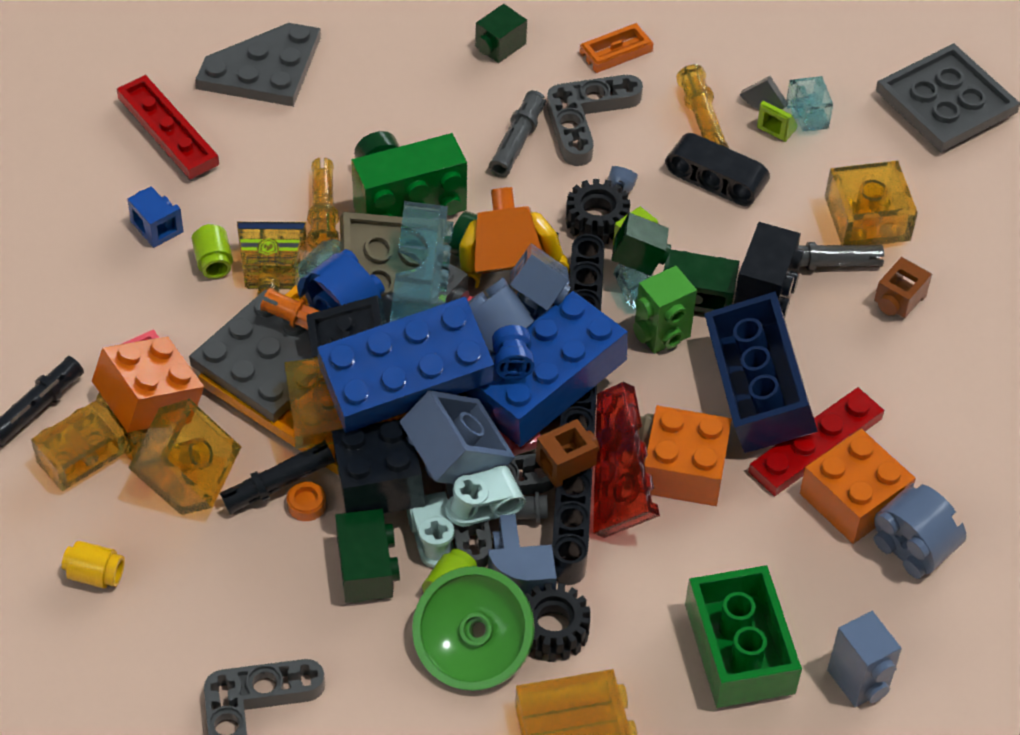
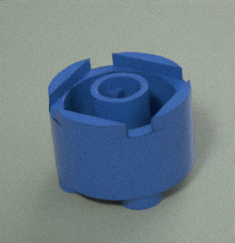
(338, 282)

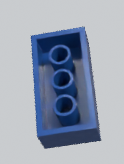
(571, 352)
(398, 362)

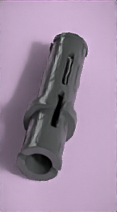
(522, 124)
(841, 255)

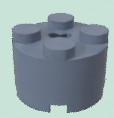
(498, 310)
(918, 529)

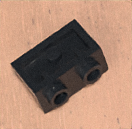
(344, 321)

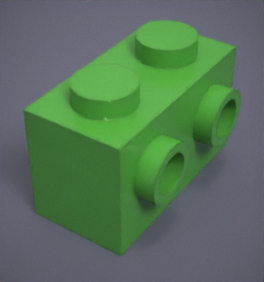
(664, 310)

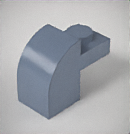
(524, 565)

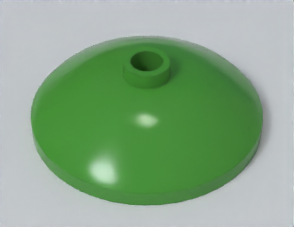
(446, 622)

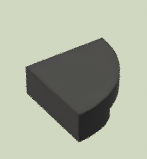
(766, 91)

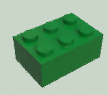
(417, 172)
(742, 636)

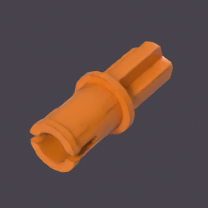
(287, 308)

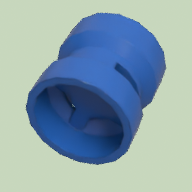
(513, 352)

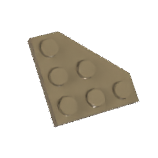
(376, 245)

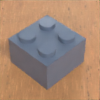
(454, 436)

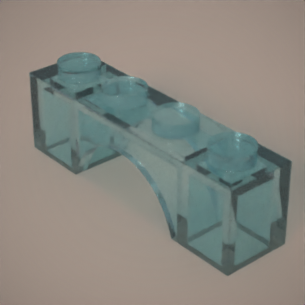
(422, 239)

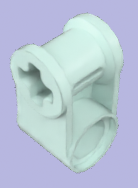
(484, 497)
(432, 528)

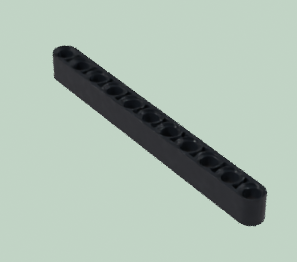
(570, 509)

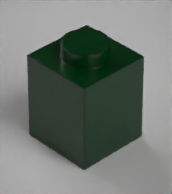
(501, 33)
(641, 244)

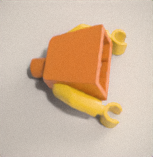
(502, 236)

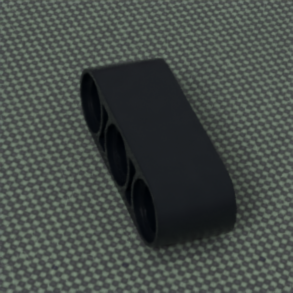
(717, 169)

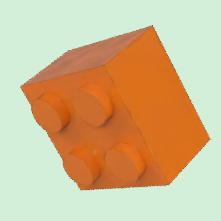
(143, 378)
(687, 454)
(854, 484)

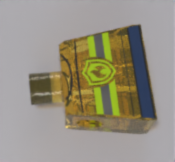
(271, 253)

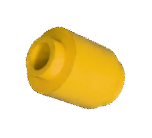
(93, 564)

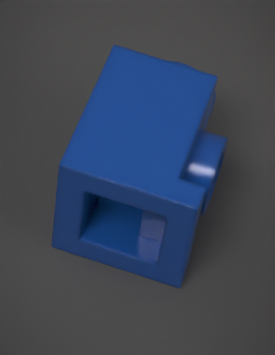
(155, 216)

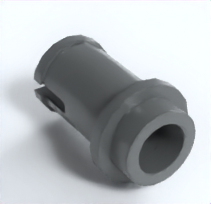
(535, 508)

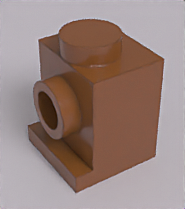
(898, 295)
(566, 451)

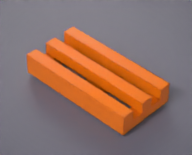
(619, 50)

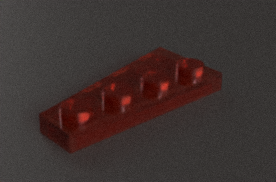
(620, 473)

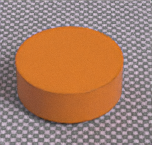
(306, 501)

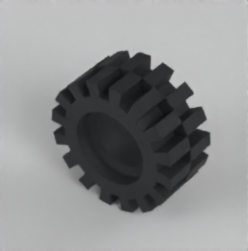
(596, 196)
(567, 605)

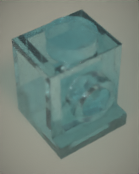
(810, 103)

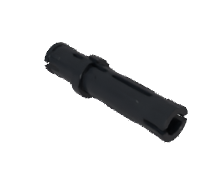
(65, 372)
(277, 477)

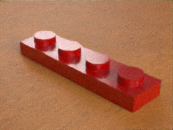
(168, 126)
(787, 460)

